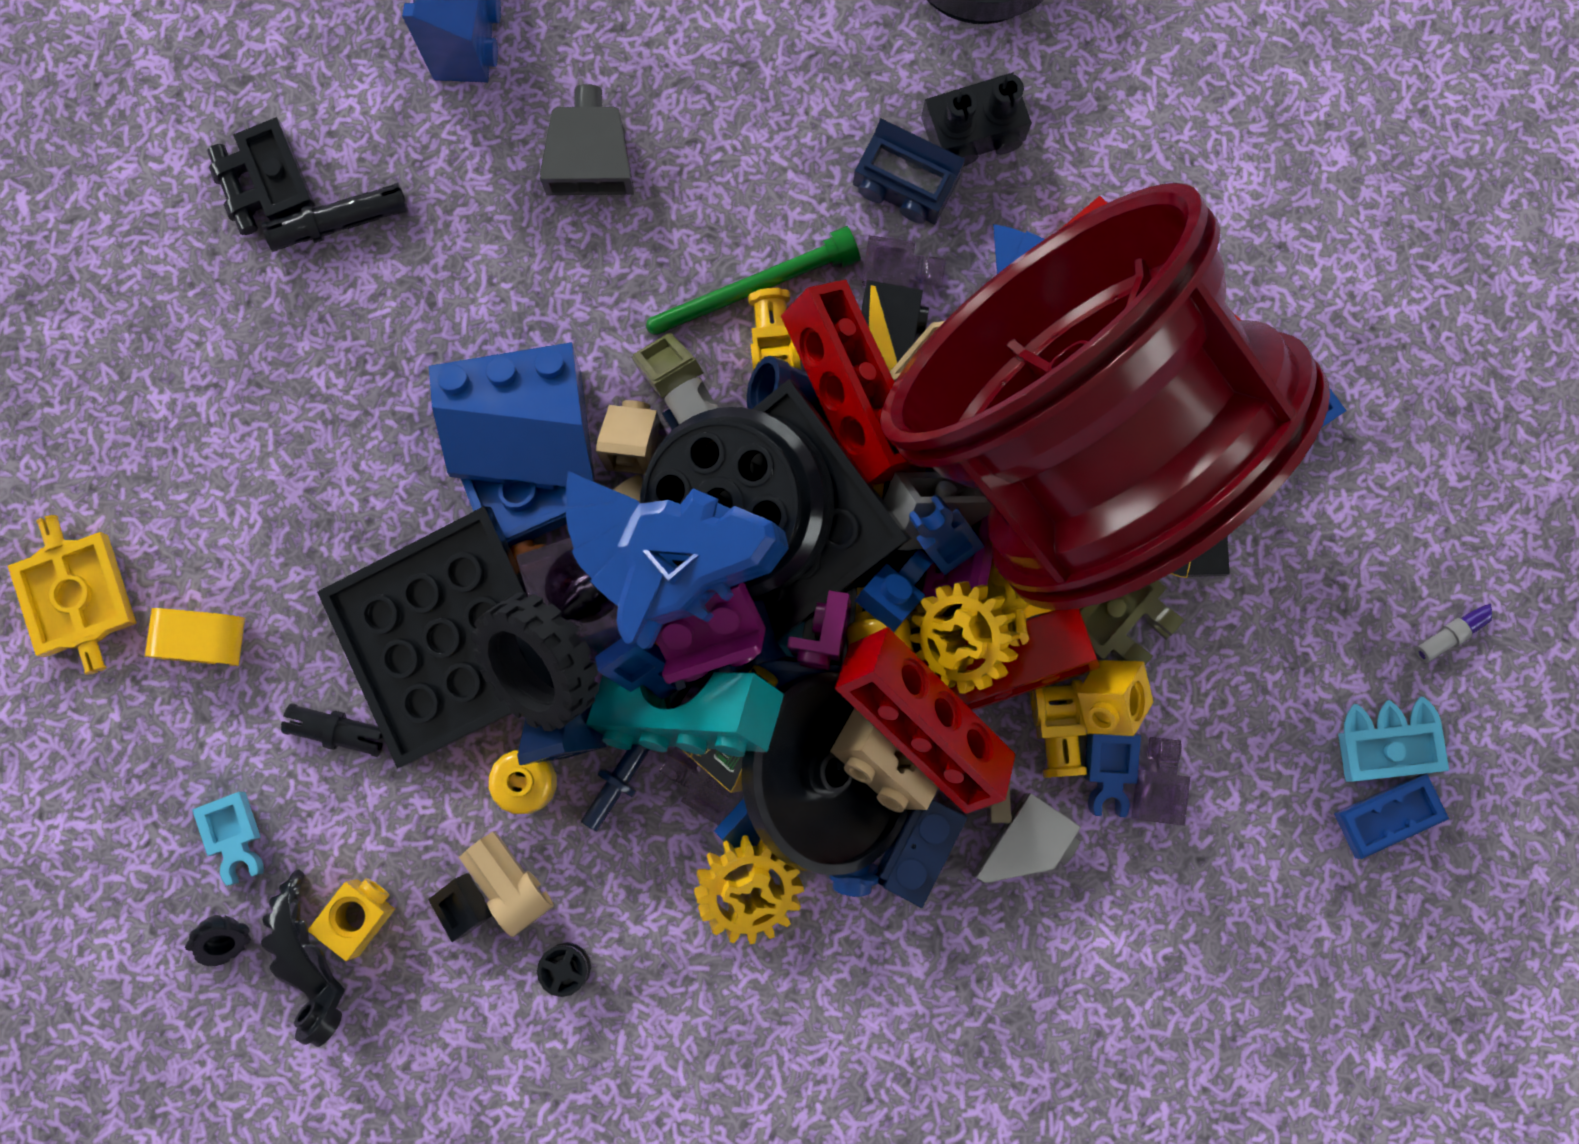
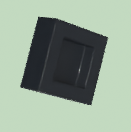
(460, 907)

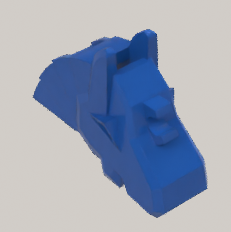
(633, 546)

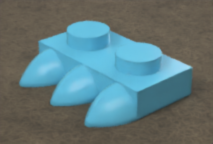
(1394, 746)

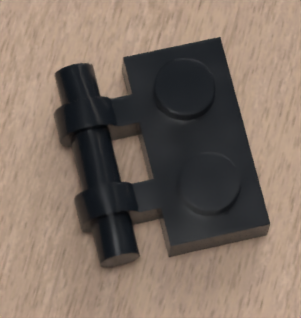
(273, 171)

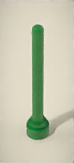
(836, 250)

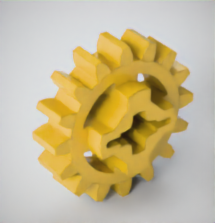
(982, 627)
(751, 893)

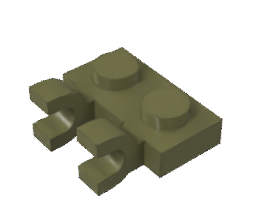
(1112, 620)

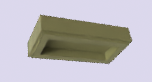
(666, 364)

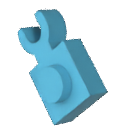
(227, 829)

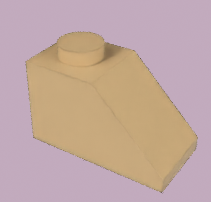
(628, 437)

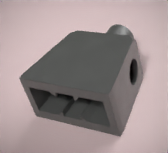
(586, 149)

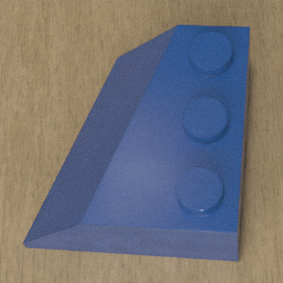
(455, 37)
(513, 417)

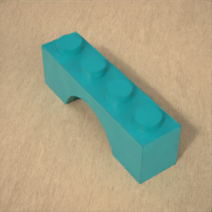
(727, 715)

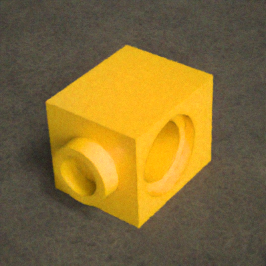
(1115, 698)
(335, 931)

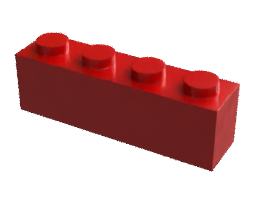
(1055, 652)

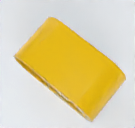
(194, 636)

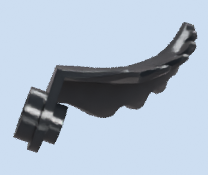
(302, 965)

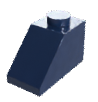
(559, 744)

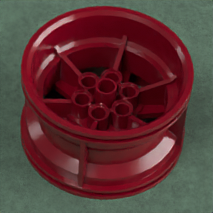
(1109, 402)

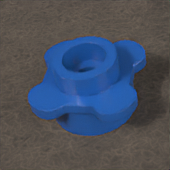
(856, 883)

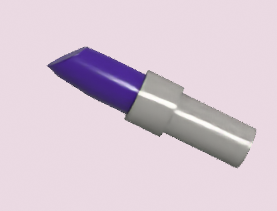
(1454, 633)

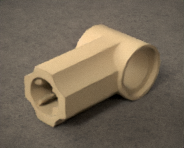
(510, 890)

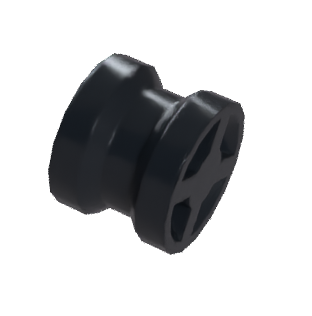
(552, 974)

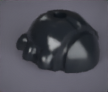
(217, 940)

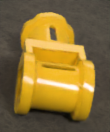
(771, 338)
(1060, 728)

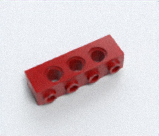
(846, 374)
(926, 721)

